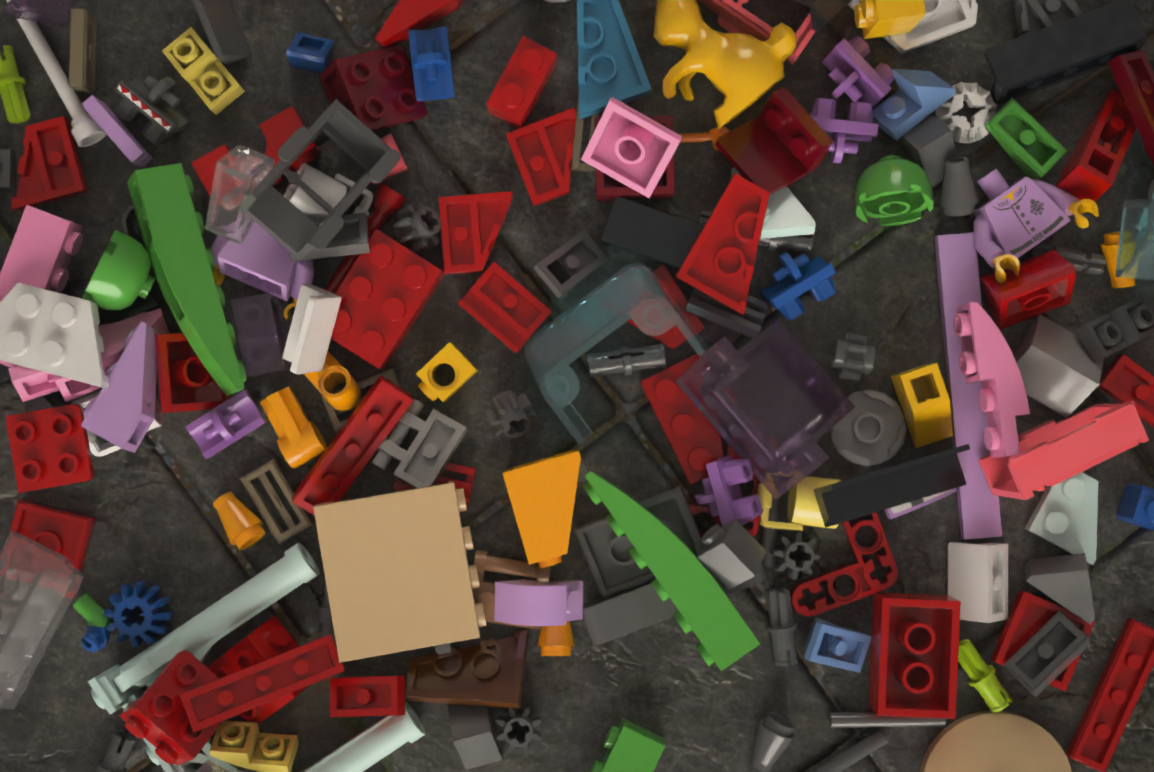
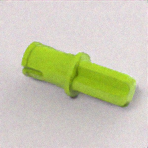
(12, 88)
(982, 677)

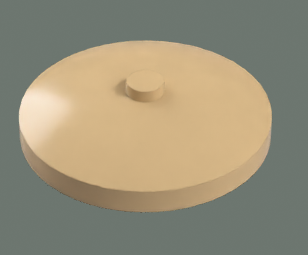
(994, 744)

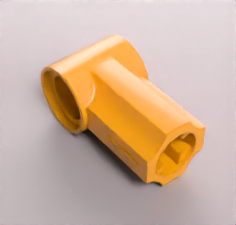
(332, 375)
(298, 437)

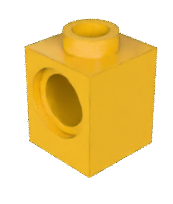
(463, 372)

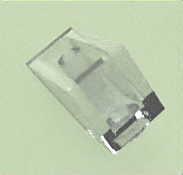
(233, 181)

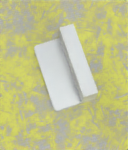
(311, 329)
(979, 580)

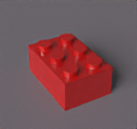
(383, 299)
(914, 655)

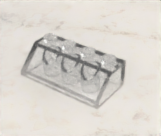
(33, 600)

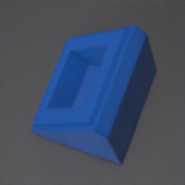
(310, 52)

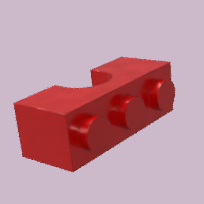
(277, 132)

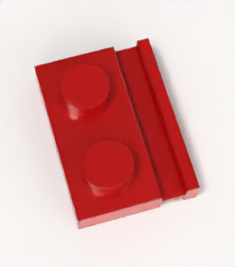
(505, 307)

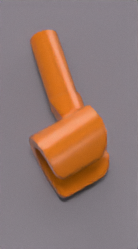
(711, 135)

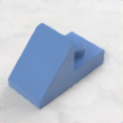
(917, 97)
(836, 646)

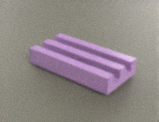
(117, 131)

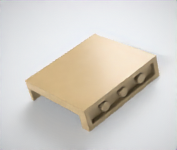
(399, 571)

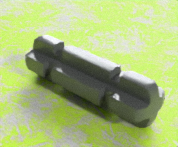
(1090, 263)

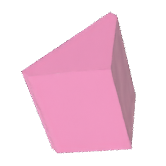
(631, 147)

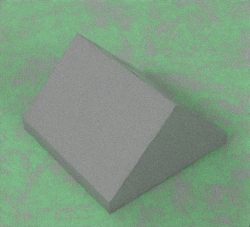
(1056, 367)

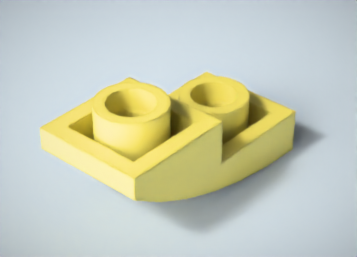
(203, 71)
(246, 747)

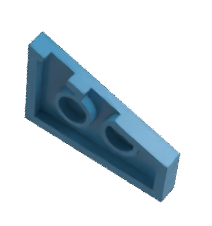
(606, 58)

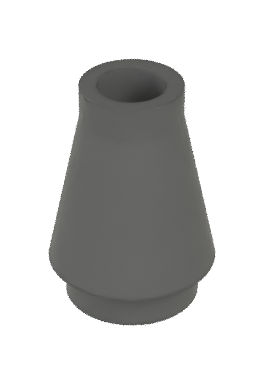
(958, 190)
(772, 739)

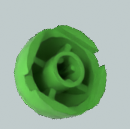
(893, 191)
(120, 274)

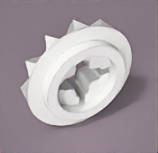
(975, 97)

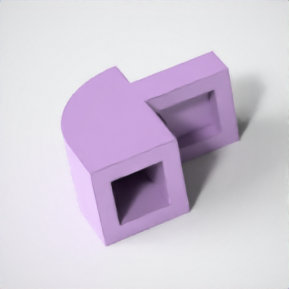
(538, 602)

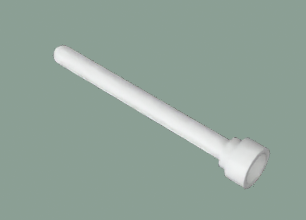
(85, 129)

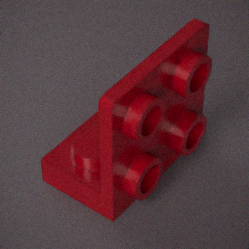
(374, 87)
(777, 144)

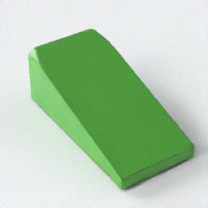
(1025, 140)

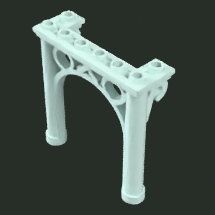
(198, 635)

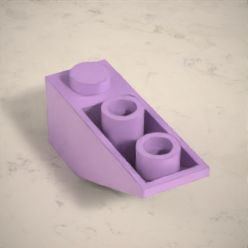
(128, 405)

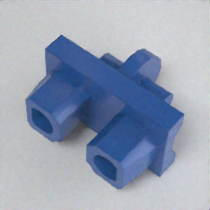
(431, 64)
(796, 278)

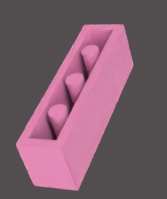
(40, 253)

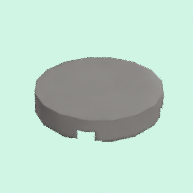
(870, 430)

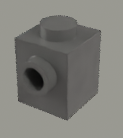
(730, 554)

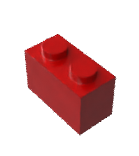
(522, 82)

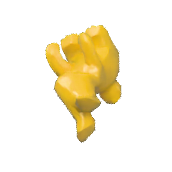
(732, 61)

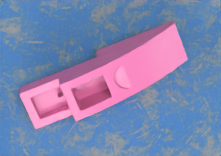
(990, 361)
(34, 383)

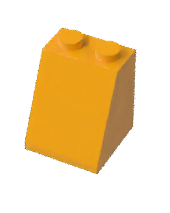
(544, 504)

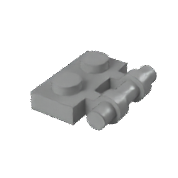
(428, 452)

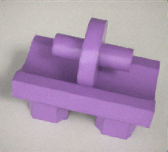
(855, 75)
(857, 127)
(226, 424)
(724, 492)

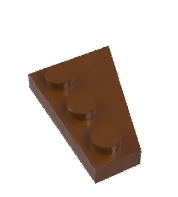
(473, 675)

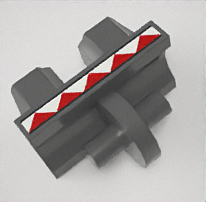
(155, 102)

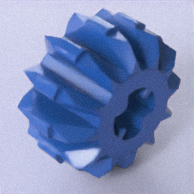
(124, 616)

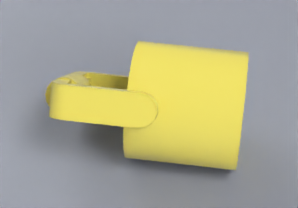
(801, 505)

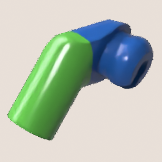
(96, 634)

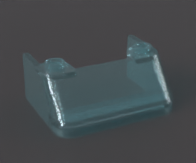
(626, 295)

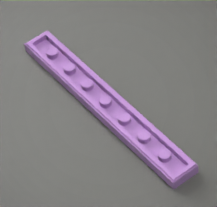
(958, 286)

